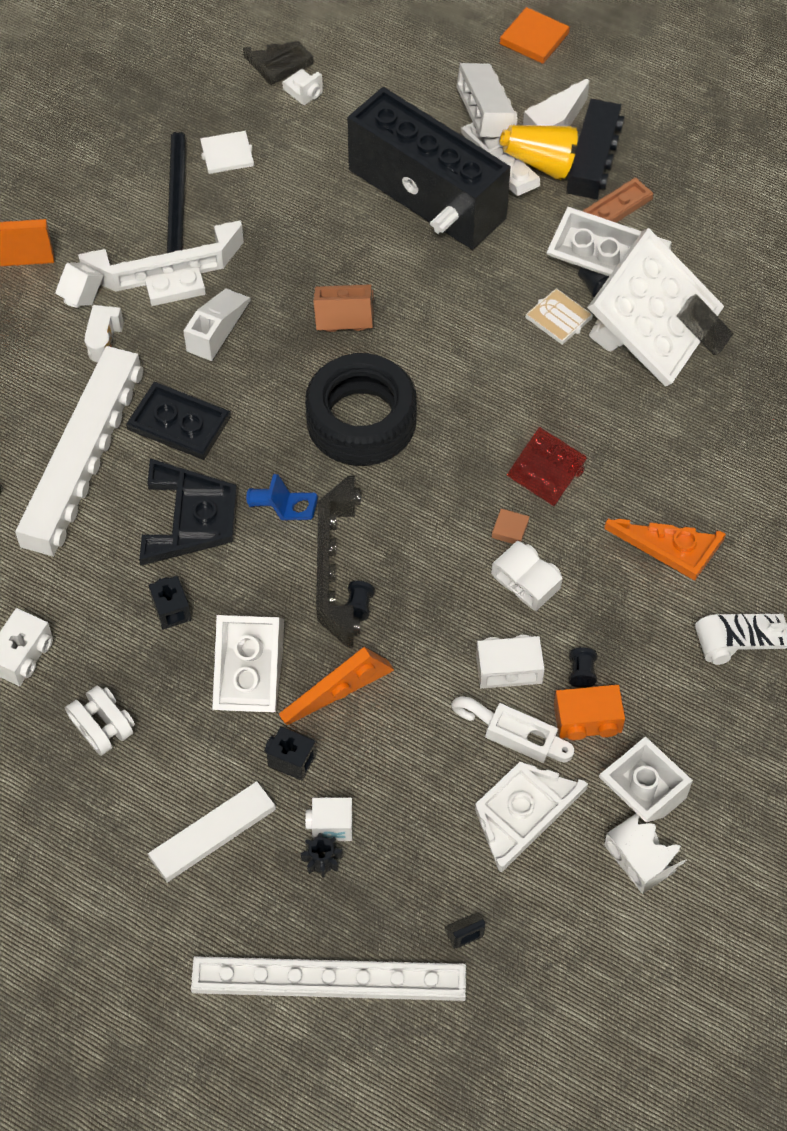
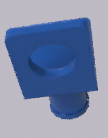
(282, 500)

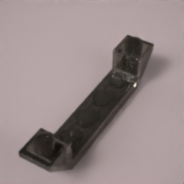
(336, 619)

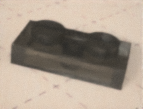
(704, 324)

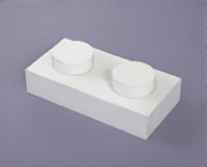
(175, 286)

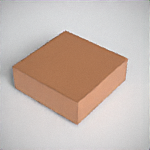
(510, 526)

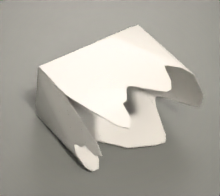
(639, 853)

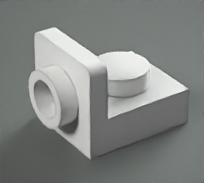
(304, 86)

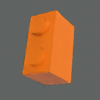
(589, 712)

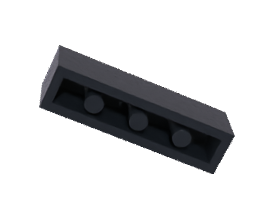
(594, 149)

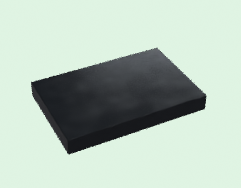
(178, 420)

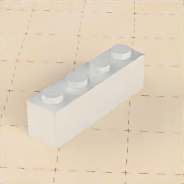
(485, 99)

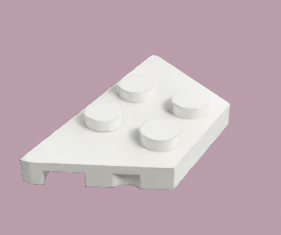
(523, 808)

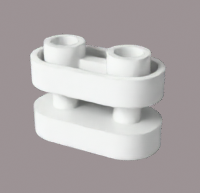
(103, 703)

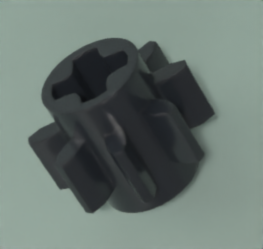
(317, 846)

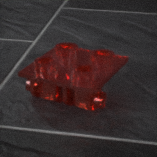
(547, 466)

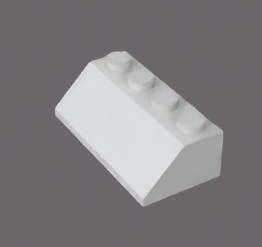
(592, 241)

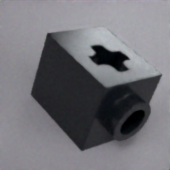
(169, 602)
(290, 753)

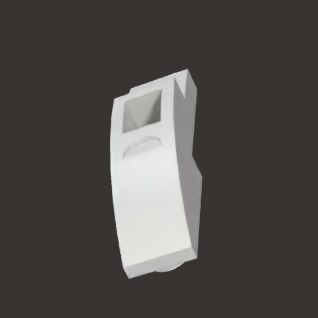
(521, 176)

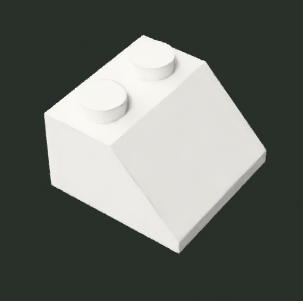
(647, 781)

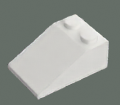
(247, 663)

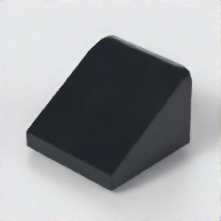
(465, 930)

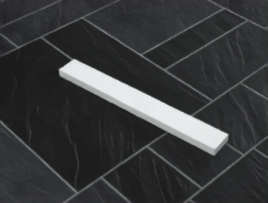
(329, 978)

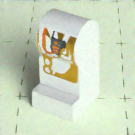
(100, 329)

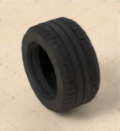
(361, 375)

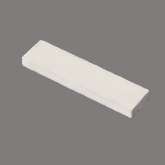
(211, 831)

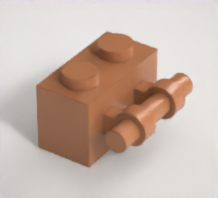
(344, 307)

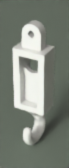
(512, 728)

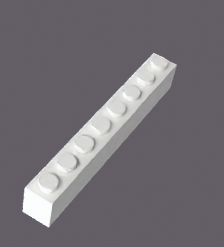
(79, 452)

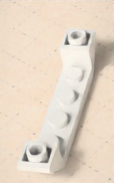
(133, 273)

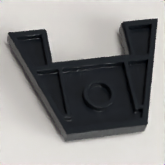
(201, 513)

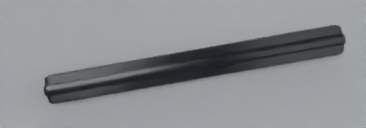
(176, 192)

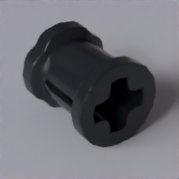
(359, 598)
(582, 667)

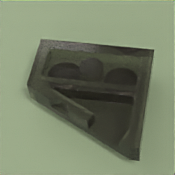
(279, 60)

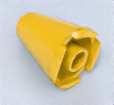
(541, 147)

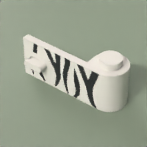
(726, 633)

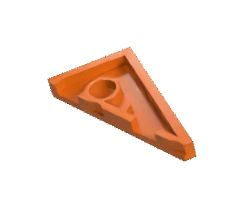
(674, 546)
(350, 676)

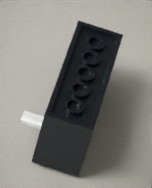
(428, 167)

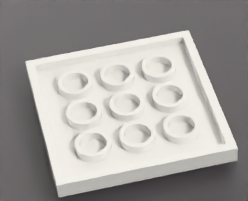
(642, 306)

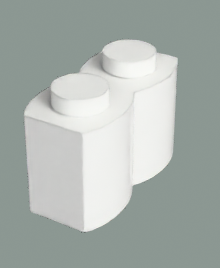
(527, 575)

